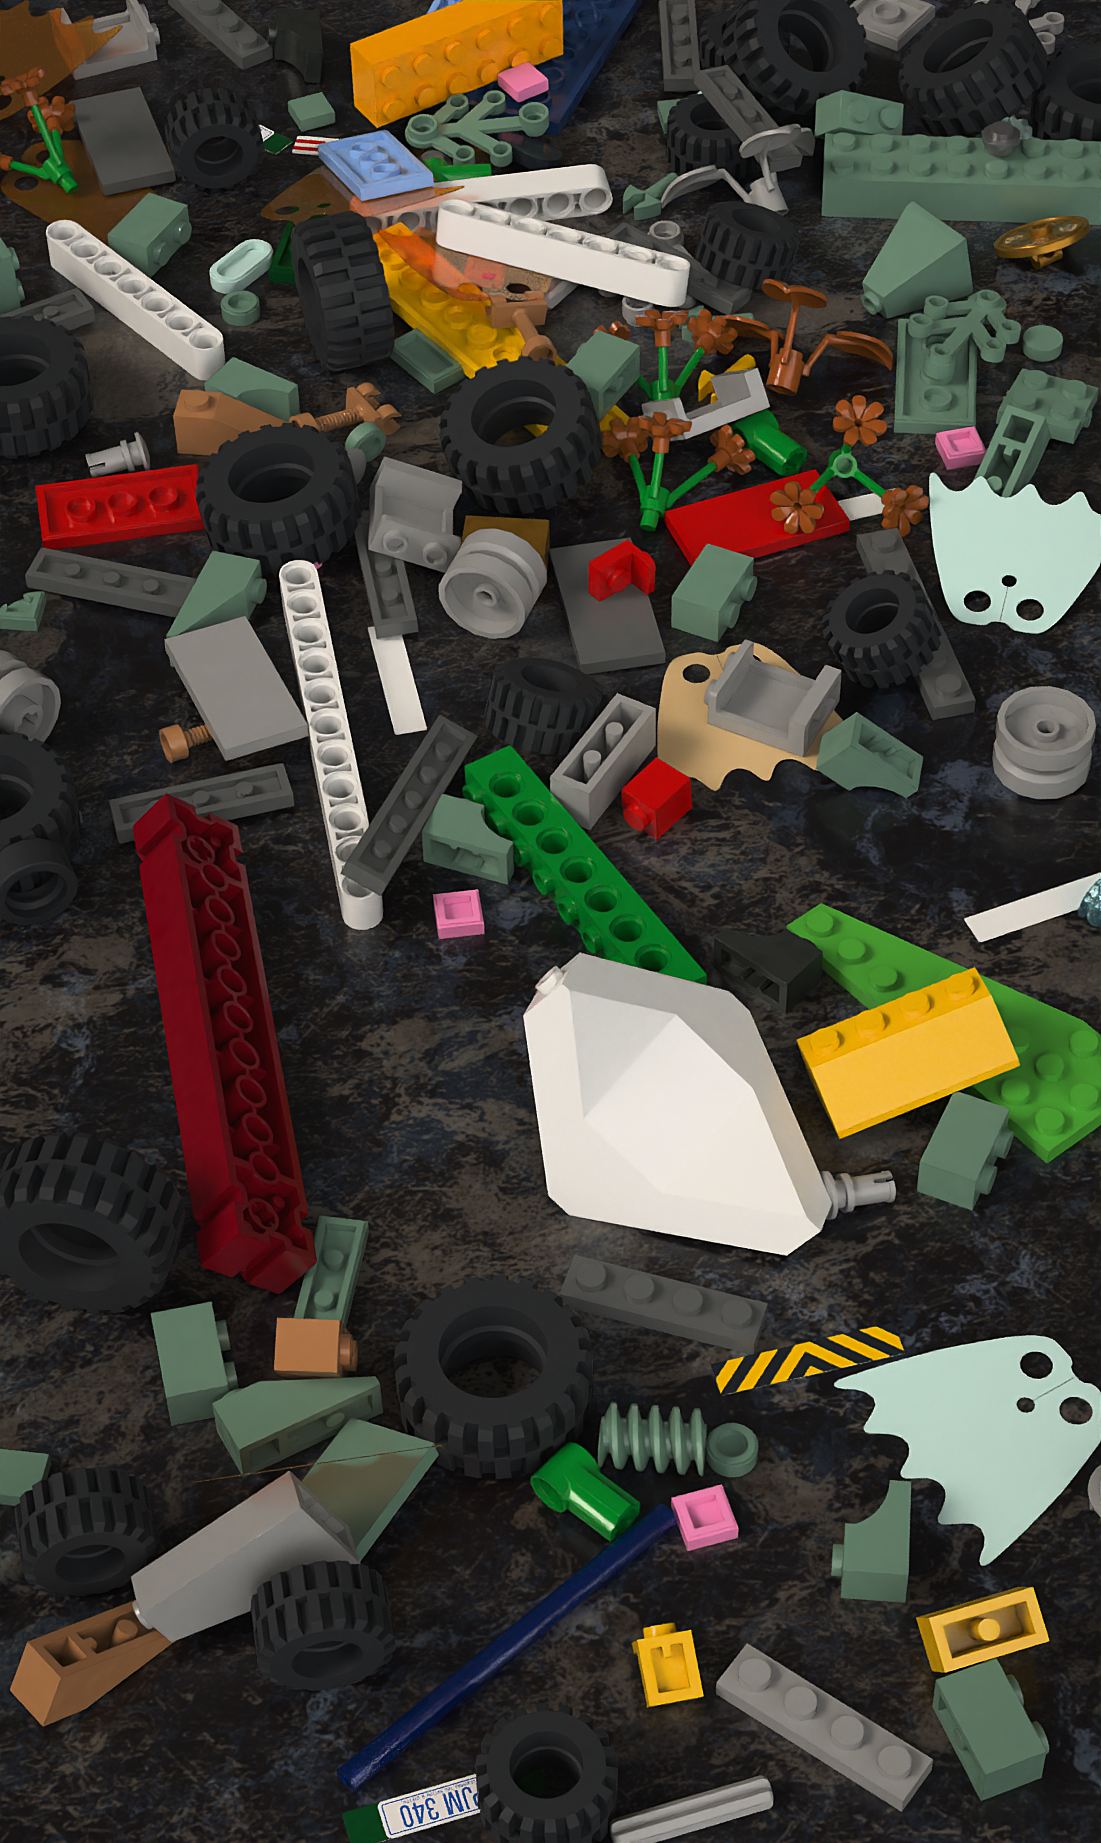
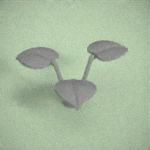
(764, 190)

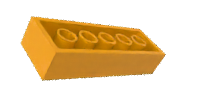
(450, 54)

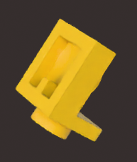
(668, 1665)

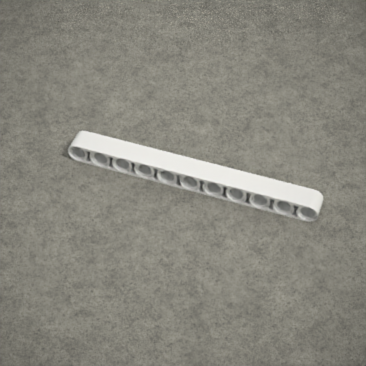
(328, 736)

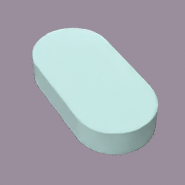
(241, 266)

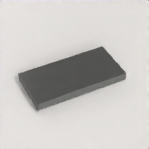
(122, 141)
(609, 632)

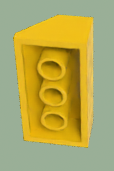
(907, 1052)

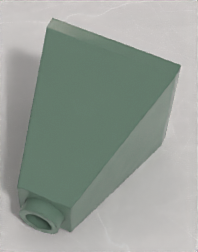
(917, 262)

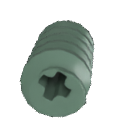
(652, 1439)

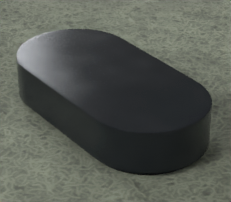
(532, 151)

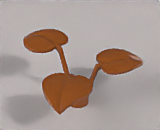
(788, 366)

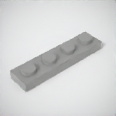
(824, 1727)

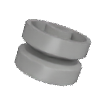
(492, 583)
(27, 699)
(1043, 742)

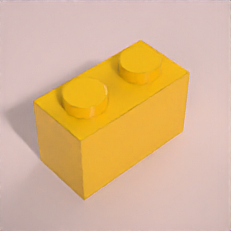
(982, 1629)

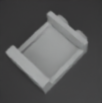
(129, 47)
(737, 394)
(413, 514)
(771, 701)

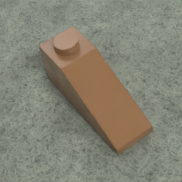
(211, 418)
(83, 1662)

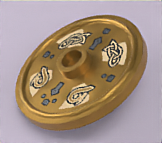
(1042, 237)

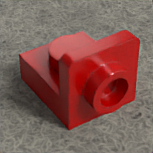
(619, 568)

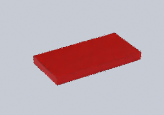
(119, 507)
(745, 521)

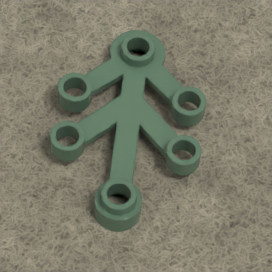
(432, 131)
(982, 308)

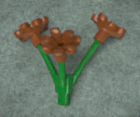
(50, 122)
(707, 335)
(858, 424)
(631, 439)

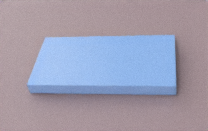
(375, 165)

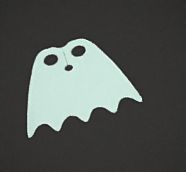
(991, 536)
(972, 1438)

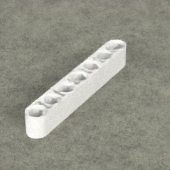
(533, 194)
(563, 252)
(135, 299)

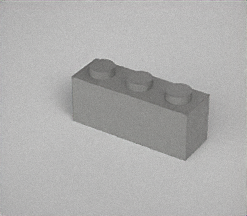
(604, 759)

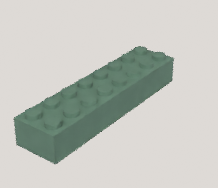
(959, 178)

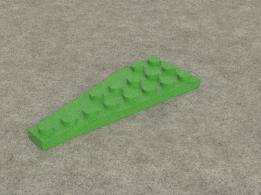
(1058, 1082)

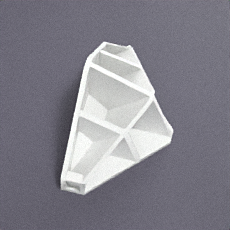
(666, 1110)

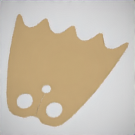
(708, 751)

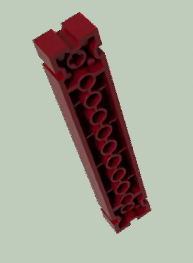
(222, 1048)

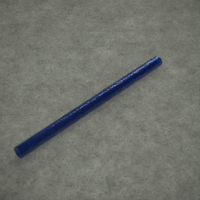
(505, 1648)

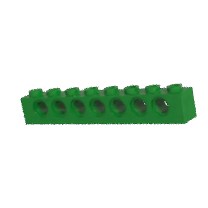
(573, 869)

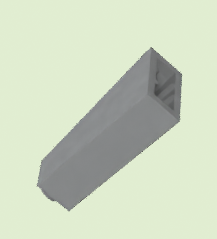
(226, 1561)

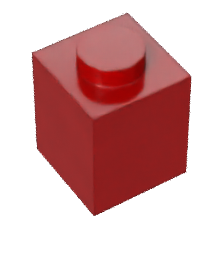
(656, 798)

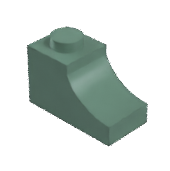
(256, 388)
(865, 755)
(463, 842)
(876, 1551)

